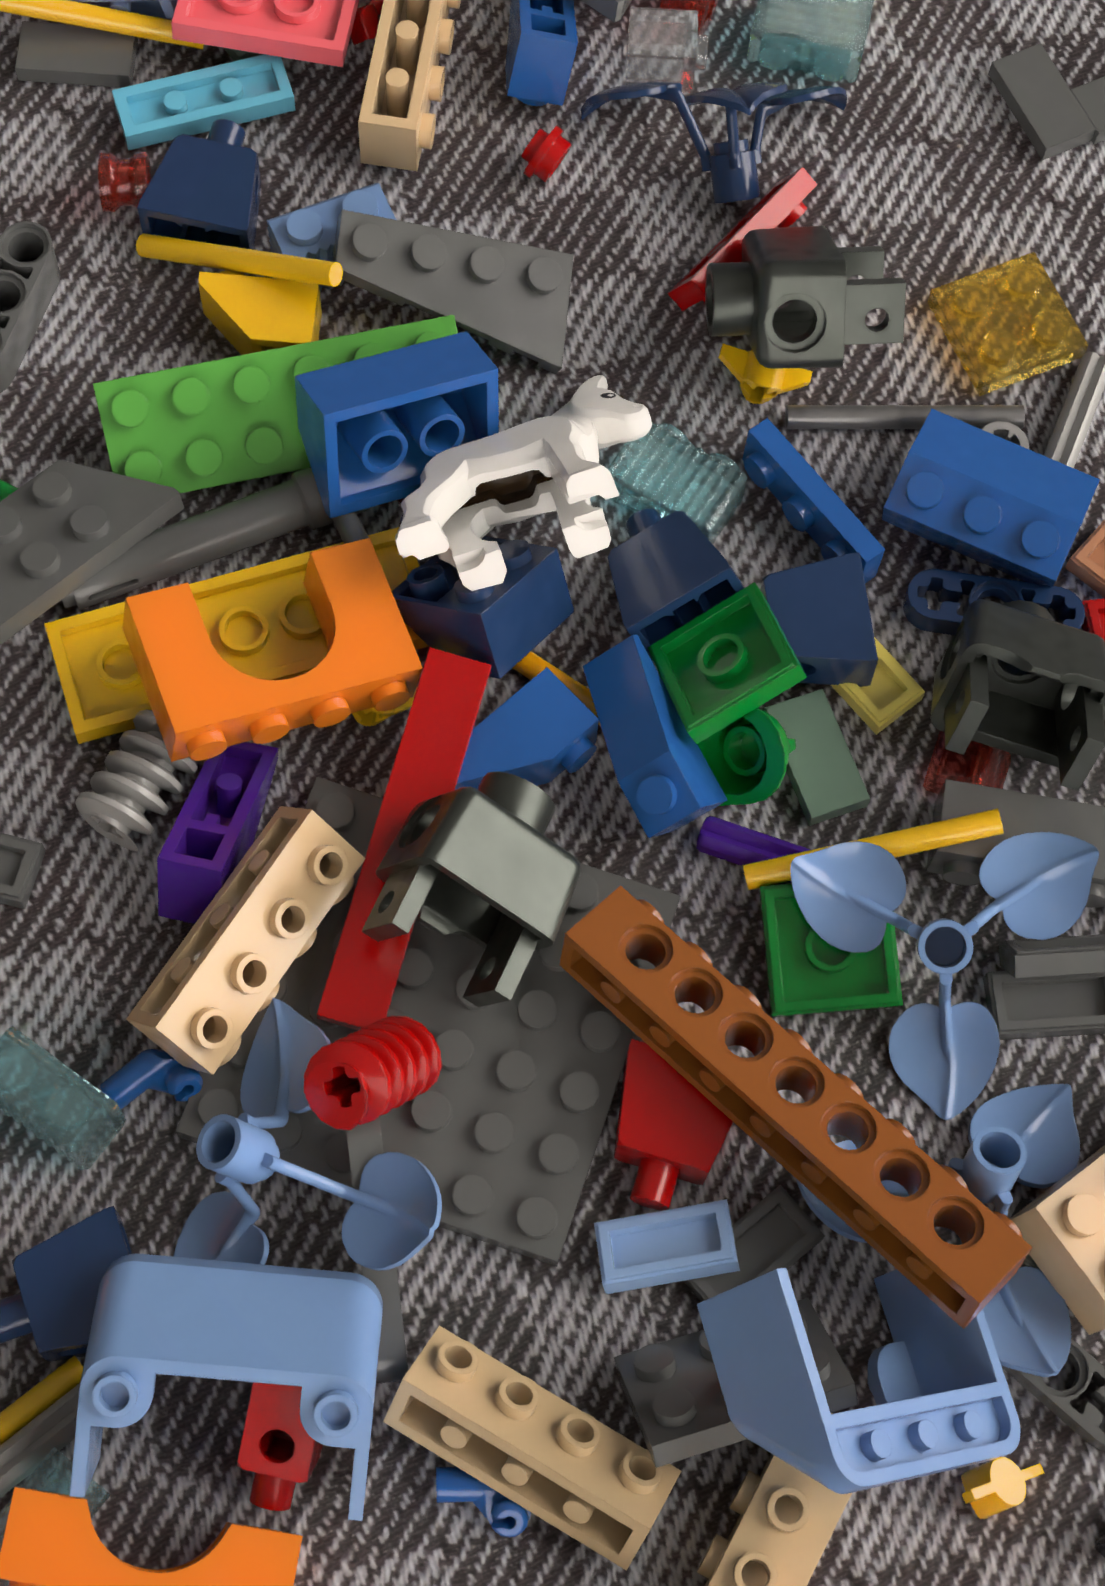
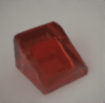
(978, 766)

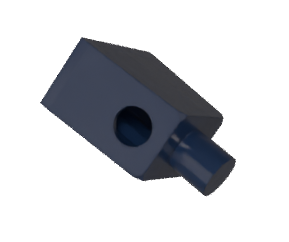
(205, 189)
(667, 574)
(826, 619)
(62, 1284)

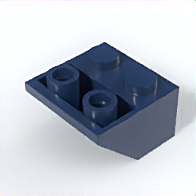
(493, 622)

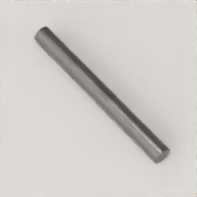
(895, 415)

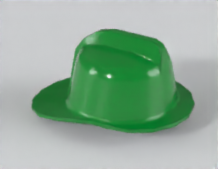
(749, 757)

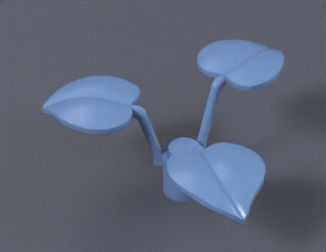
(850, 896)
(1027, 1140)
(396, 1195)

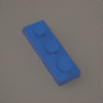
(807, 498)

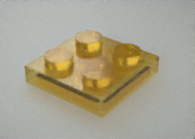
(1007, 323)

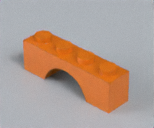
(55, 1544)

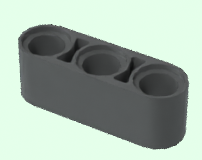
(25, 287)

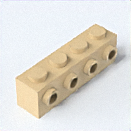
(404, 81)
(247, 940)
(531, 1446)
(779, 1530)

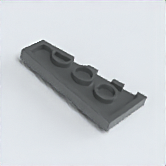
(490, 285)

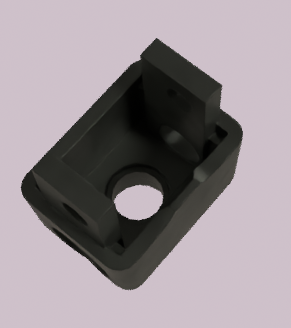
(797, 297)
(1023, 688)
(483, 872)

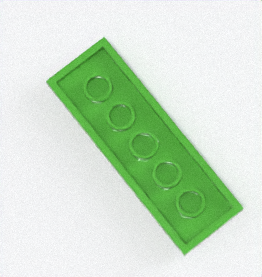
(229, 414)

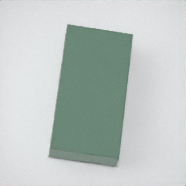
(821, 763)

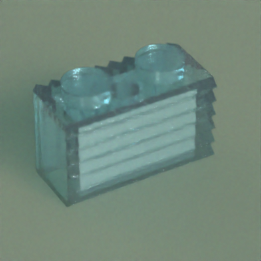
(811, 36)
(672, 475)
(55, 1101)

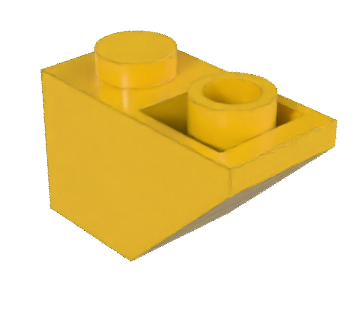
(261, 311)

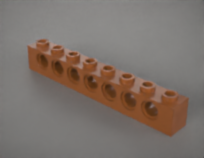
(795, 1134)

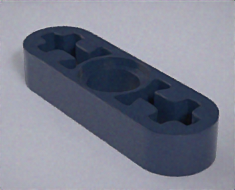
(952, 584)

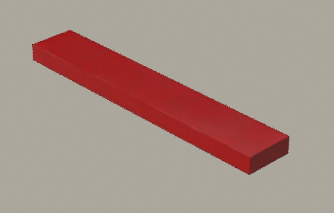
(424, 767)

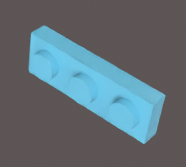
(195, 99)

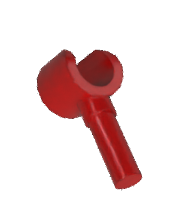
(366, 22)

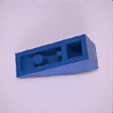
(540, 50)
(532, 735)
(647, 742)

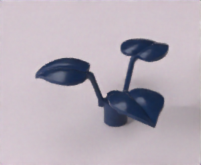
(733, 164)

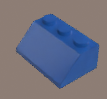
(388, 414)
(989, 499)

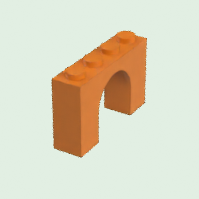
(211, 705)

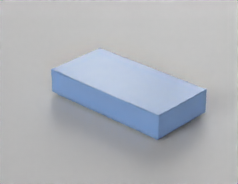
(666, 1246)

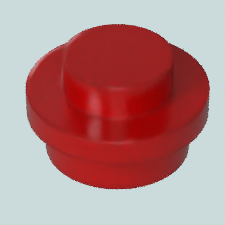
(545, 153)

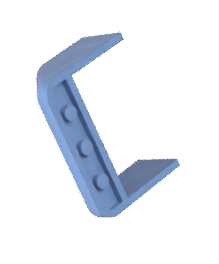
(232, 1326)
(933, 1388)

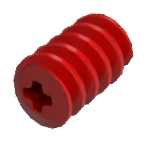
(371, 1072)

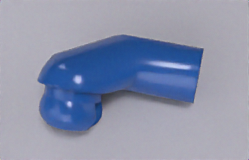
(154, 1071)
(503, 1514)

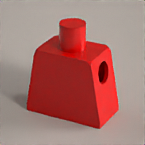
(664, 1128)
(272, 1454)

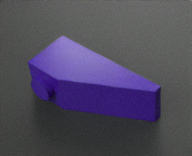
(213, 829)

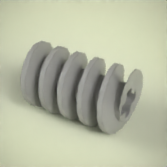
(132, 783)

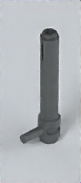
(216, 535)

